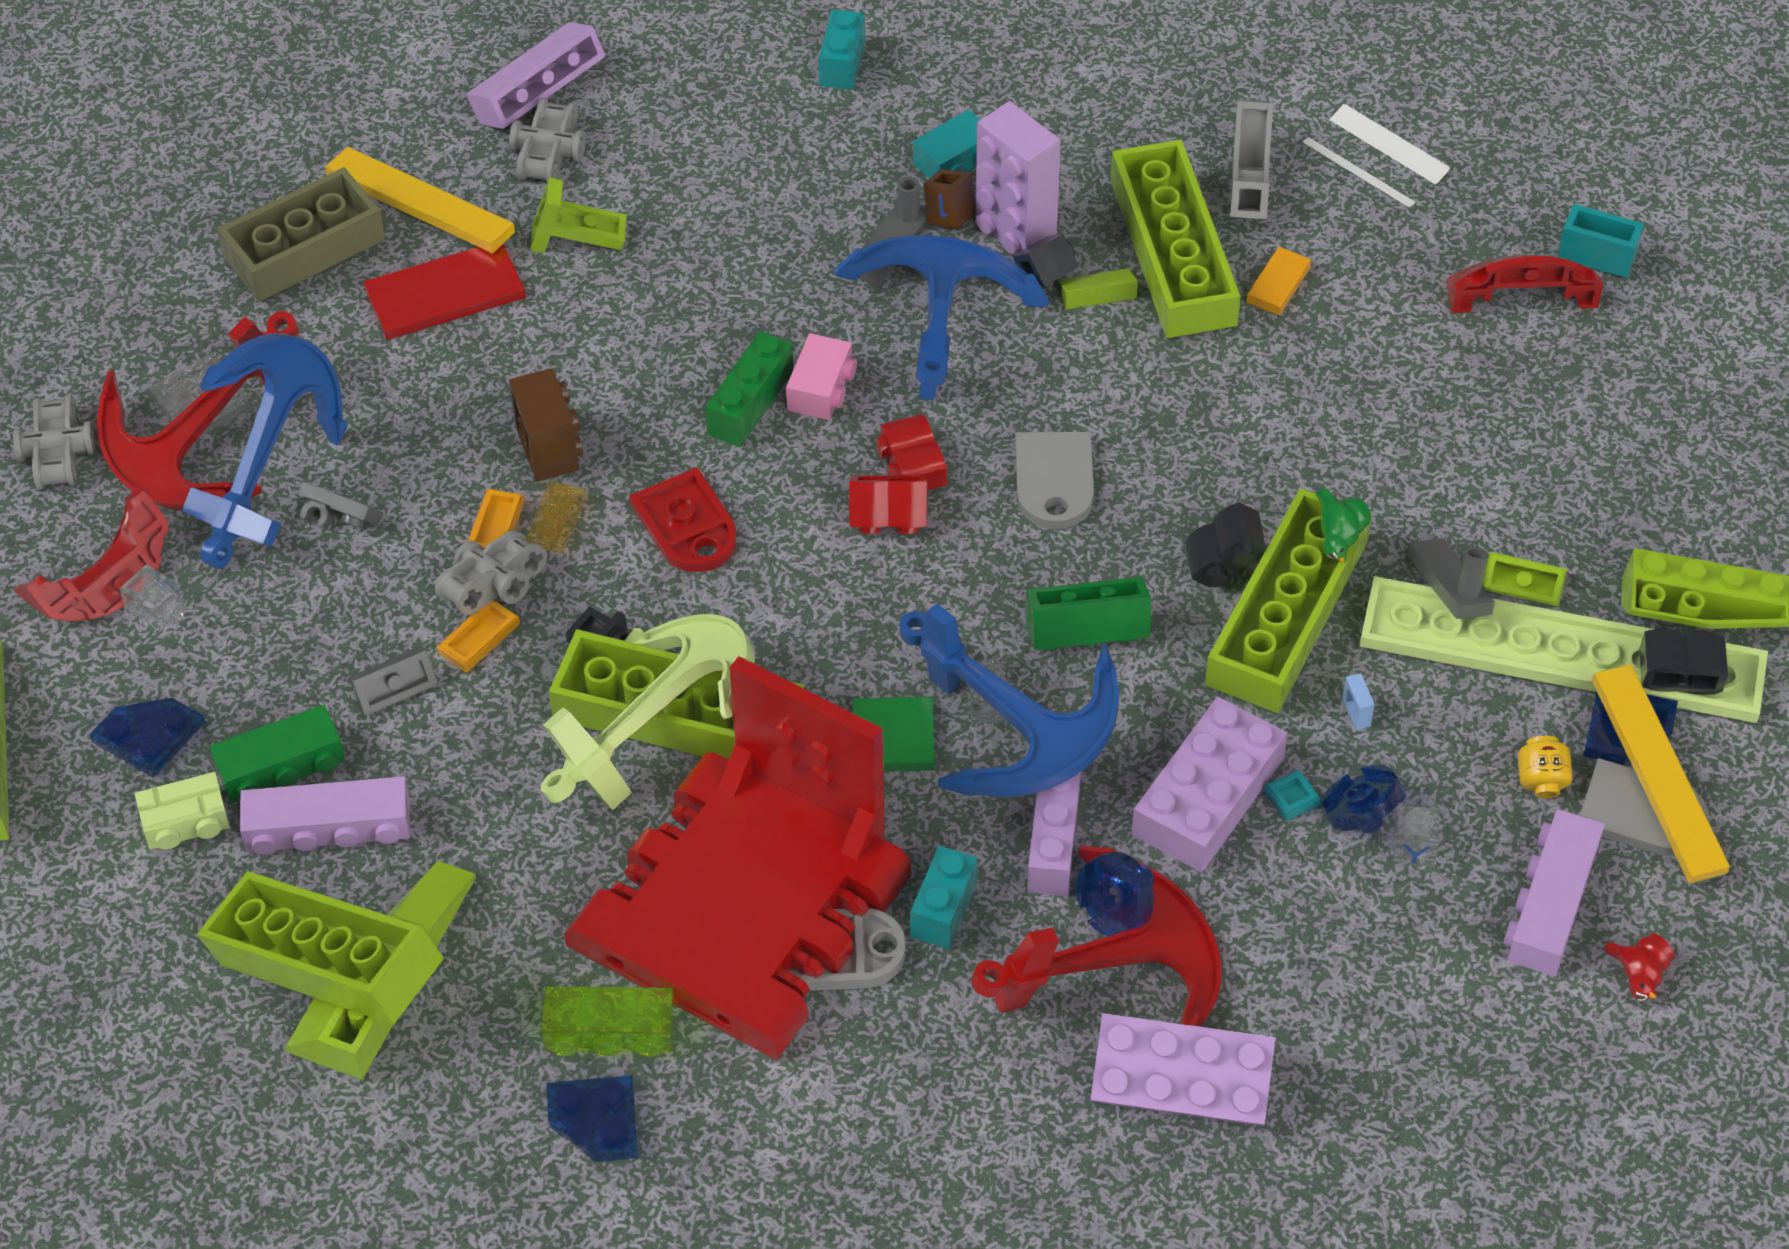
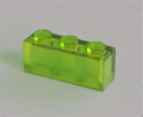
(608, 1020)

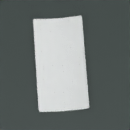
(1387, 143)

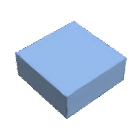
(1358, 701)

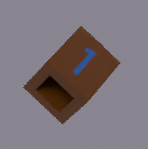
(949, 198)

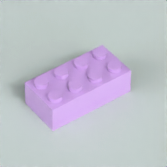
(1016, 178)
(1209, 784)
(1183, 1069)

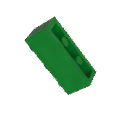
(749, 389)
(1088, 613)
(278, 753)

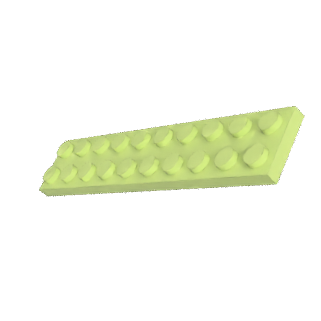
(1540, 646)

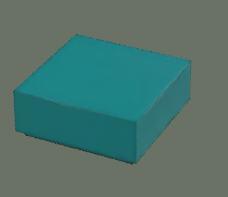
(1292, 795)

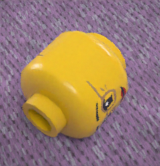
(1545, 766)

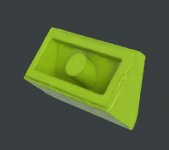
(1098, 288)
(1524, 579)

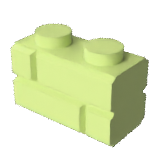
(182, 811)

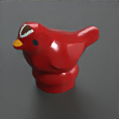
(1643, 963)

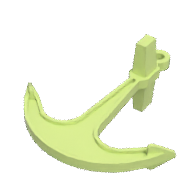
(707, 646)

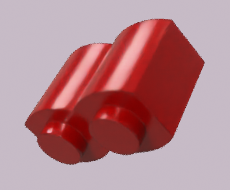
(912, 450)
(888, 502)

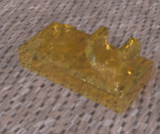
(556, 516)

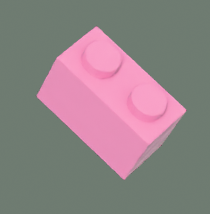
(820, 376)

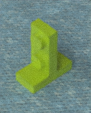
(574, 221)

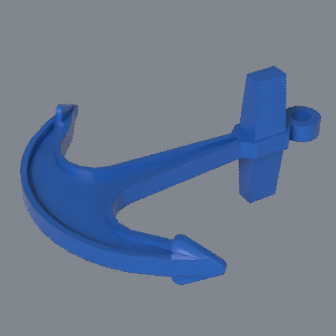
(944, 264)
(289, 370)
(1058, 741)

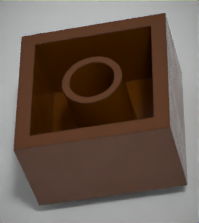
(546, 424)

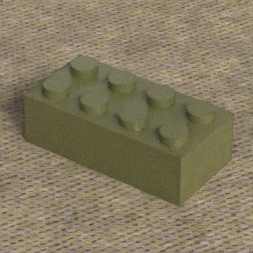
(301, 234)

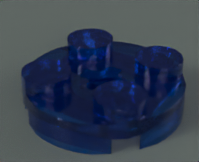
(1363, 800)
(1131, 881)

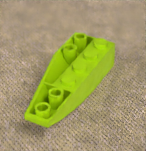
(1703, 592)
(351, 1039)

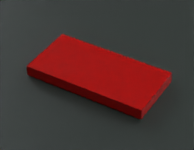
(443, 290)

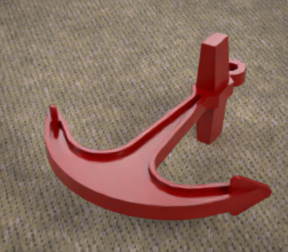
(156, 460)
(1172, 936)

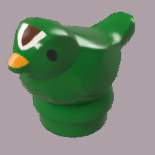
(1341, 523)

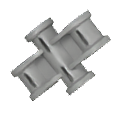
(547, 140)
(54, 442)
(491, 572)

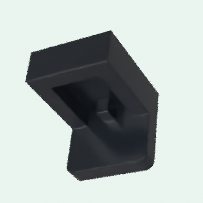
(600, 624)

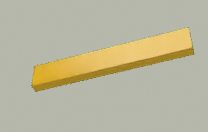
(424, 201)
(1660, 774)

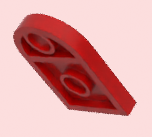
(684, 517)

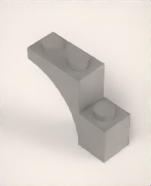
(1251, 159)

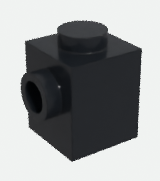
(1047, 259)

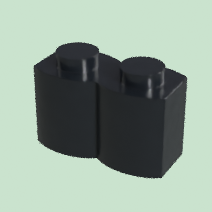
(1225, 545)
(1683, 661)

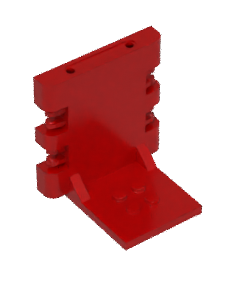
(758, 870)

